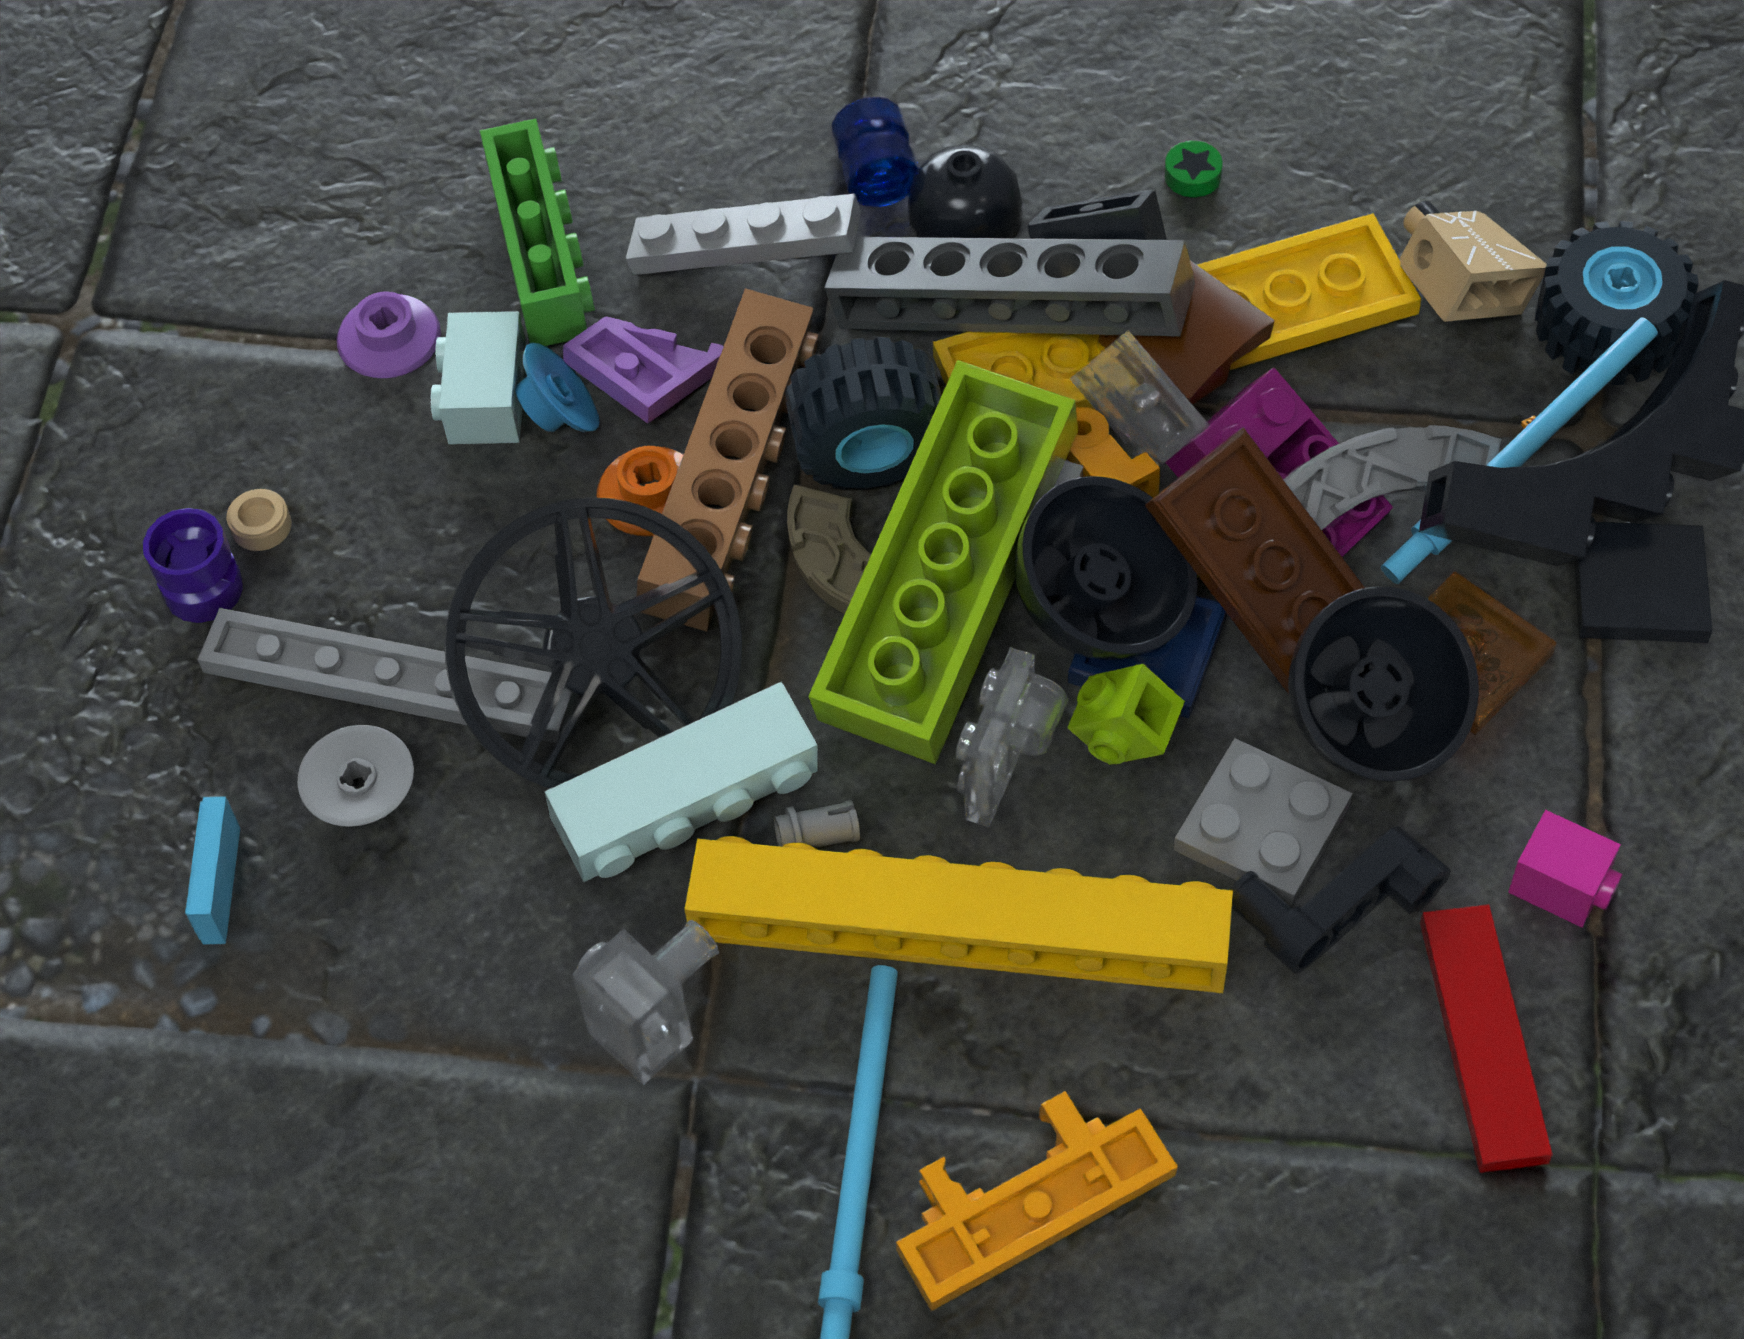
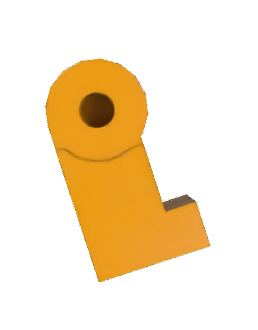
(1106, 458)

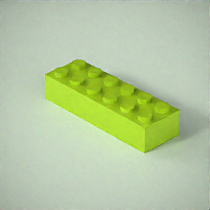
(943, 562)

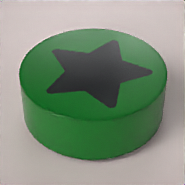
(1193, 168)

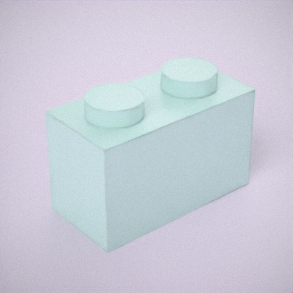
(479, 377)

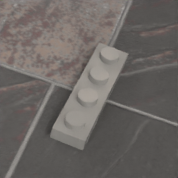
(744, 234)

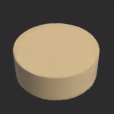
(259, 519)

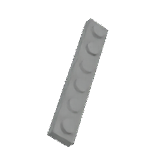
(373, 672)

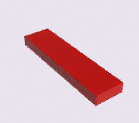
(1485, 1039)

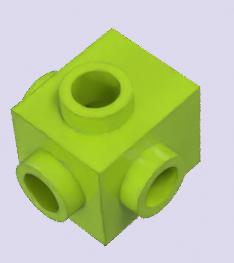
(1125, 714)

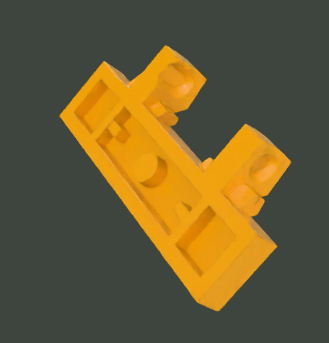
(1079, 1182)

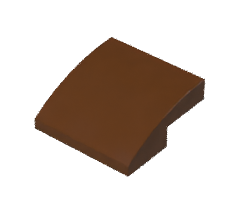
(1214, 335)

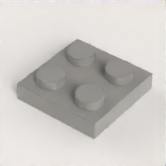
(1263, 820)

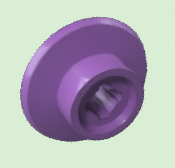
(391, 351)

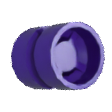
(192, 564)

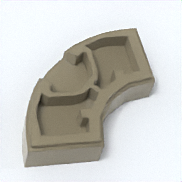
(825, 544)

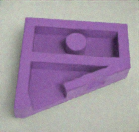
(639, 365)

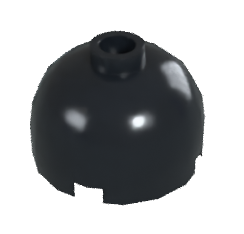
(965, 195)

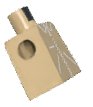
(1468, 264)

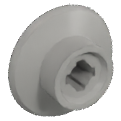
(351, 754)

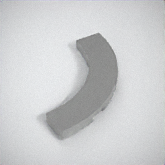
(1382, 465)

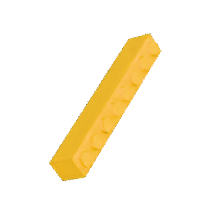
(961, 914)

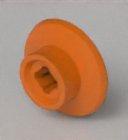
(635, 467)

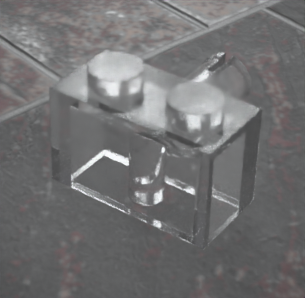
(637, 998)

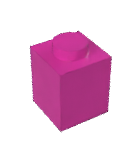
(1566, 869)

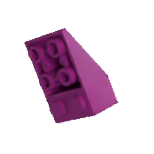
(1288, 438)

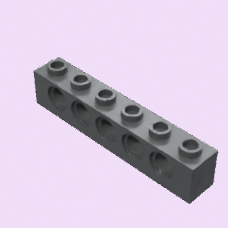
(1013, 285)

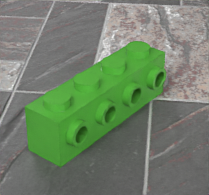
(534, 232)

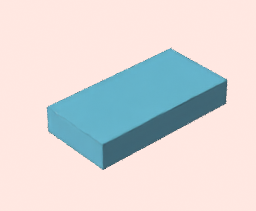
(213, 870)

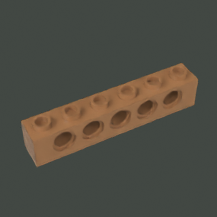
(761, 331)

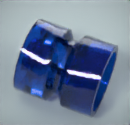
(874, 151)

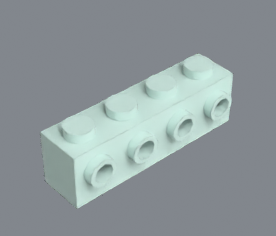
(683, 782)

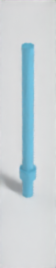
(1535, 435)
(842, 1285)

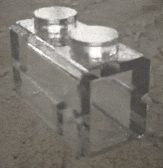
(1139, 399)

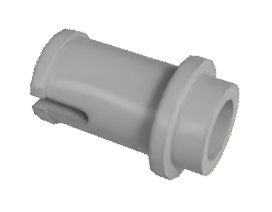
(818, 826)

